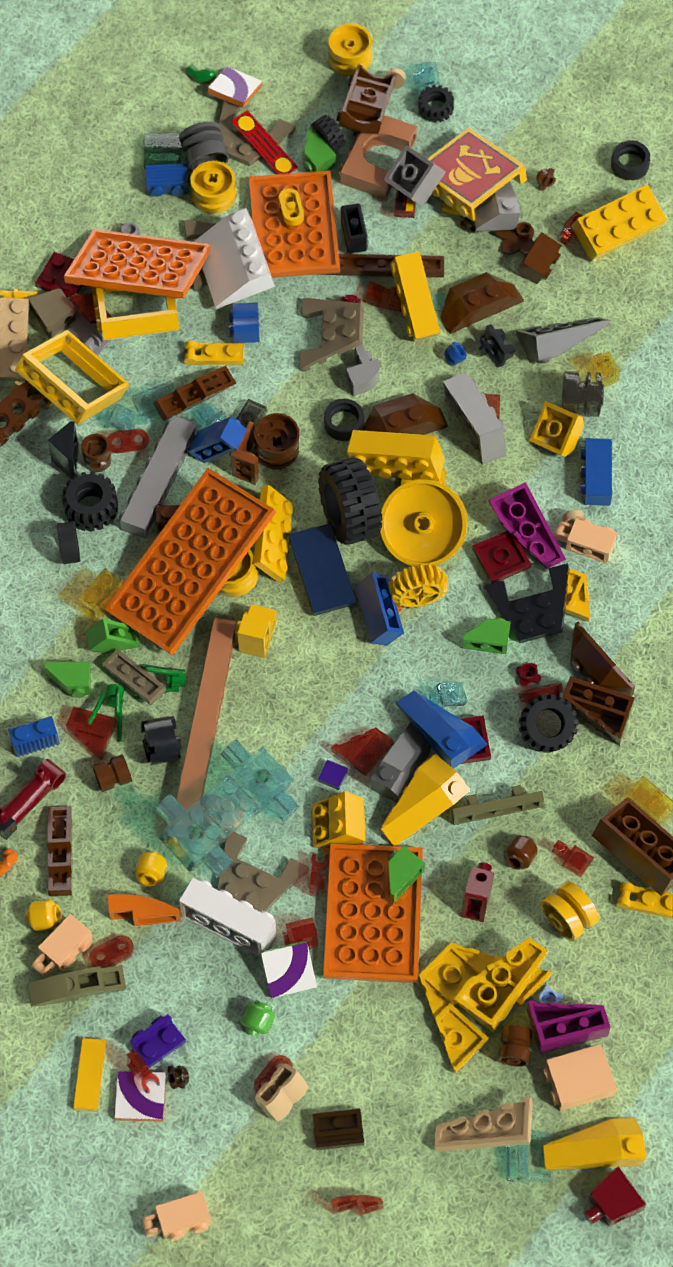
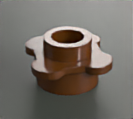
(545, 178)

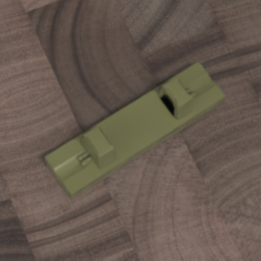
(479, 811)

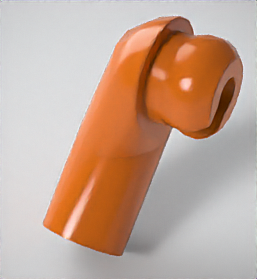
(10, 859)

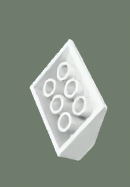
(235, 261)

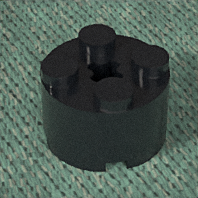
(160, 740)

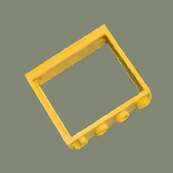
(133, 324)
(60, 394)

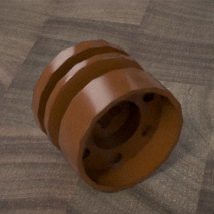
(273, 431)

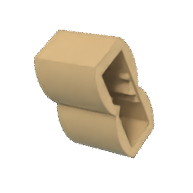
(281, 1092)

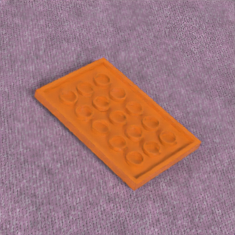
(303, 248)
(138, 263)
(364, 930)

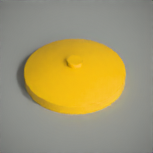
(423, 523)

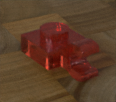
(568, 232)
(574, 860)
(317, 880)
(138, 1066)

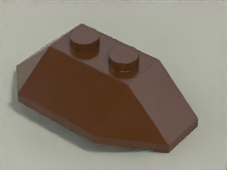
(478, 300)
(406, 415)
(595, 664)

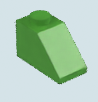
(317, 153)
(110, 635)
(488, 636)
(71, 677)
(403, 871)

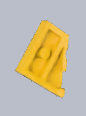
(577, 596)

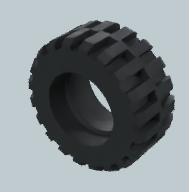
(350, 500)

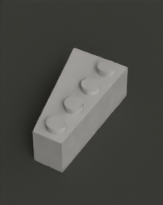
(476, 417)

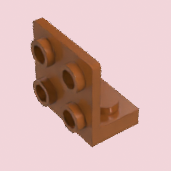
(243, 462)

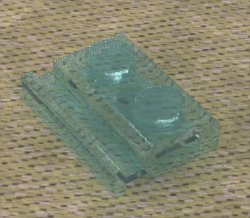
(144, 401)

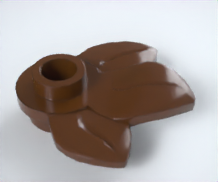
(515, 240)

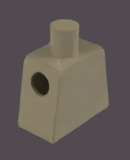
(53, 311)

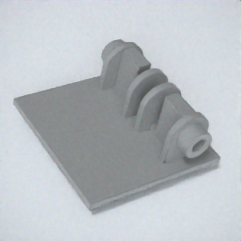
(88, 335)

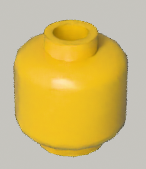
(150, 868)
(43, 915)

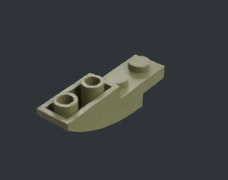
(76, 984)

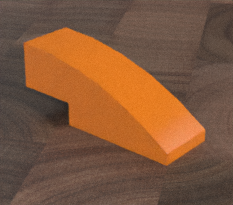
(142, 909)

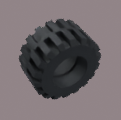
(86, 486)
(565, 714)

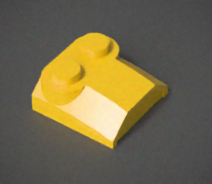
(557, 429)

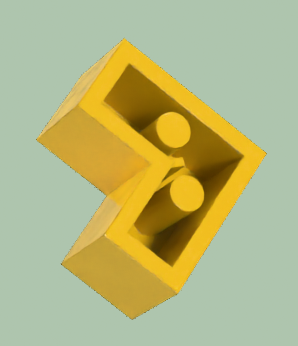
(256, 630)

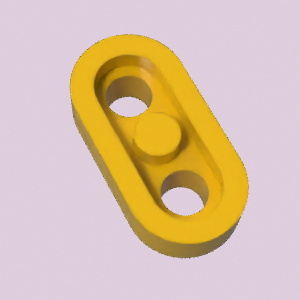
(291, 211)

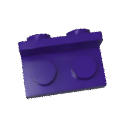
(157, 1040)

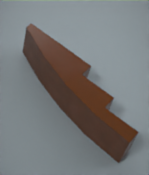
(194, 393)
(59, 851)

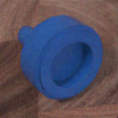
(456, 352)

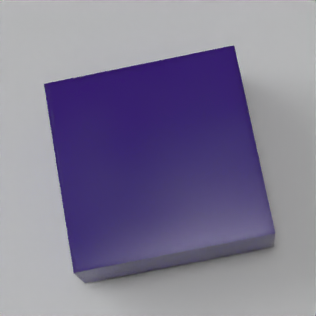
(333, 775)

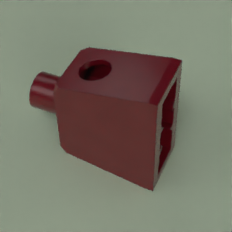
(478, 892)
(614, 1200)

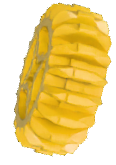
(418, 586)

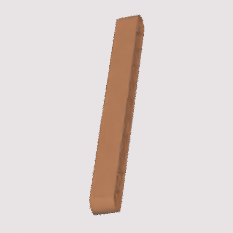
(207, 712)

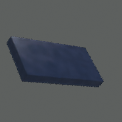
(322, 569)

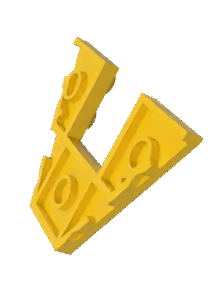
(442, 983)

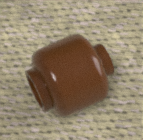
(520, 852)

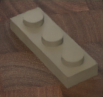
(134, 677)

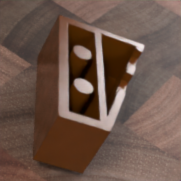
(600, 707)

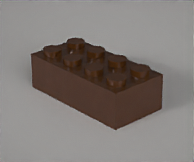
(638, 844)

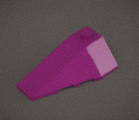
(524, 520)

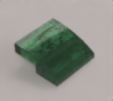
(163, 149)

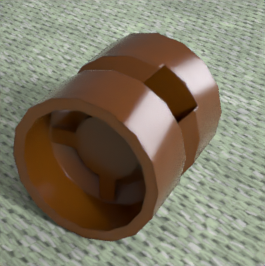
(96, 452)
(111, 773)
(515, 1044)

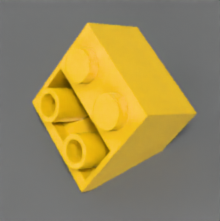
(338, 820)

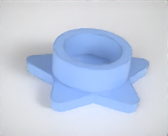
(547, 993)

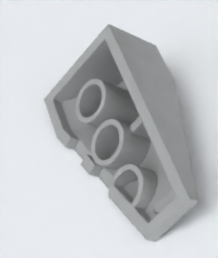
(498, 211)

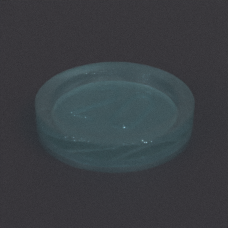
(439, 301)

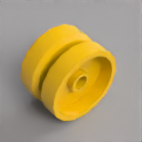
(348, 47)
(213, 187)
(242, 579)
(570, 911)

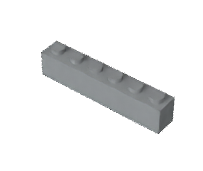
(158, 477)

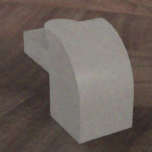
(365, 374)

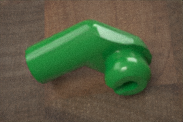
(202, 75)

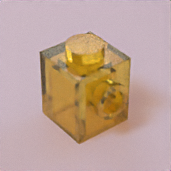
(607, 366)

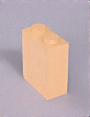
(579, 1077)

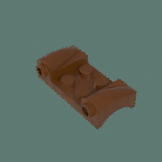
(366, 101)

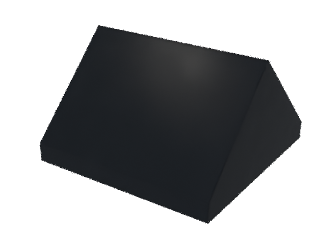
(64, 449)

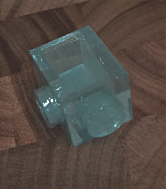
(426, 75)

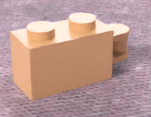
(587, 539)
(63, 946)
(179, 1217)

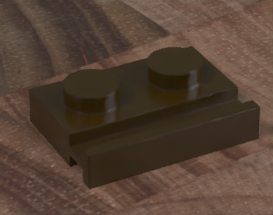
(338, 1129)

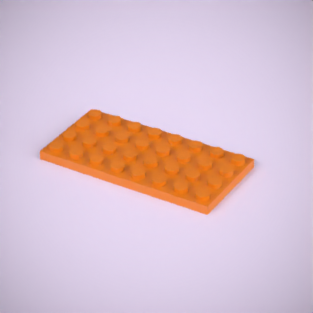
(190, 561)

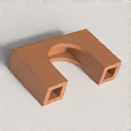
(361, 174)

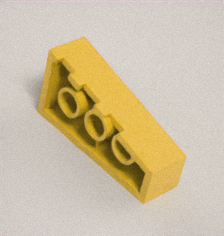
(415, 296)

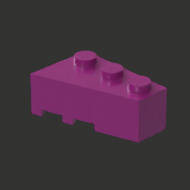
(566, 1024)

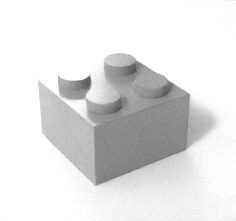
(414, 175)

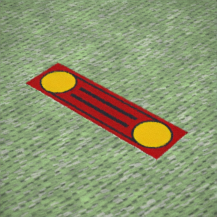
(264, 143)

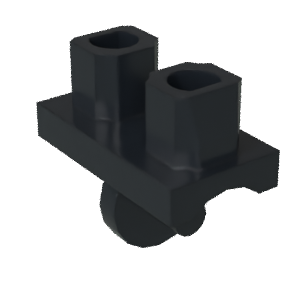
(493, 344)

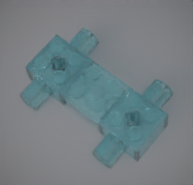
(225, 808)

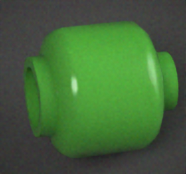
(257, 1018)

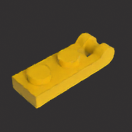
(214, 353)
(647, 900)

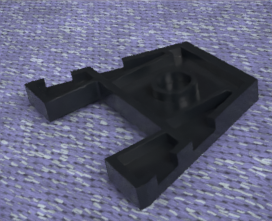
(535, 614)

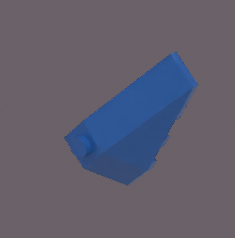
(444, 732)

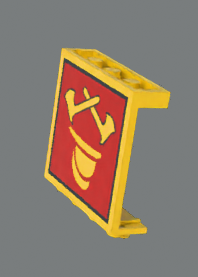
(473, 171)

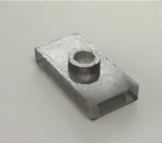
(252, 413)

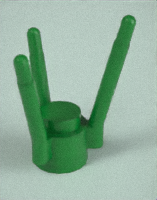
(175, 677)
(113, 698)

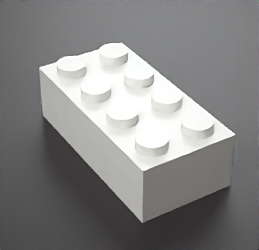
(227, 917)

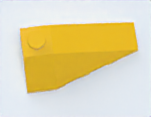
(428, 795)
(496, 989)
(601, 1146)

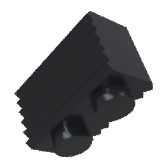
(354, 228)

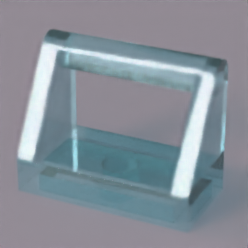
(518, 1161)

